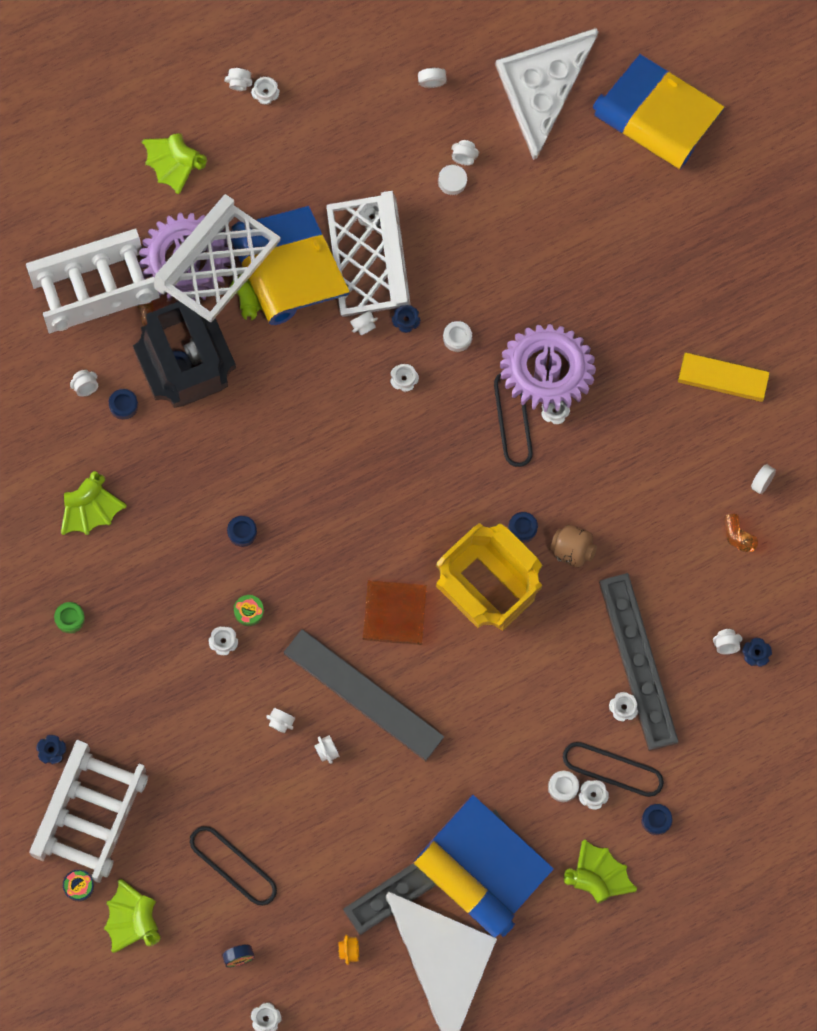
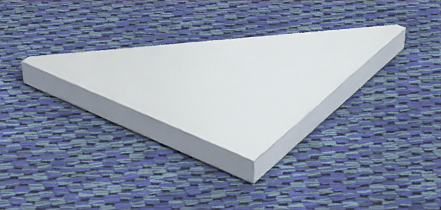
(541, 82)
(445, 958)

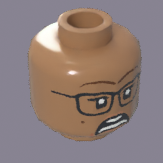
(573, 546)

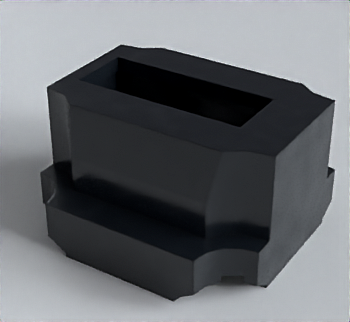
(161, 366)

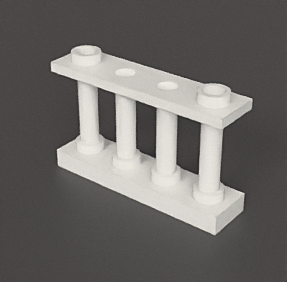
(85, 259)
(58, 815)

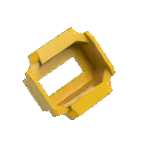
(505, 558)

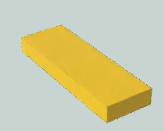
(723, 377)

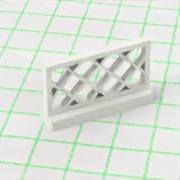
(392, 246)
(194, 247)

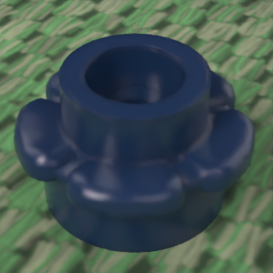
(406, 311)
(749, 652)
(51, 757)

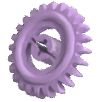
(174, 233)
(537, 387)

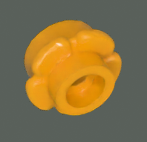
(349, 949)

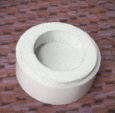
(432, 77)
(452, 179)
(457, 336)
(763, 479)
(563, 786)

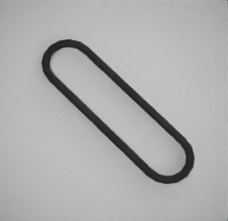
(501, 423)
(648, 794)
(242, 856)

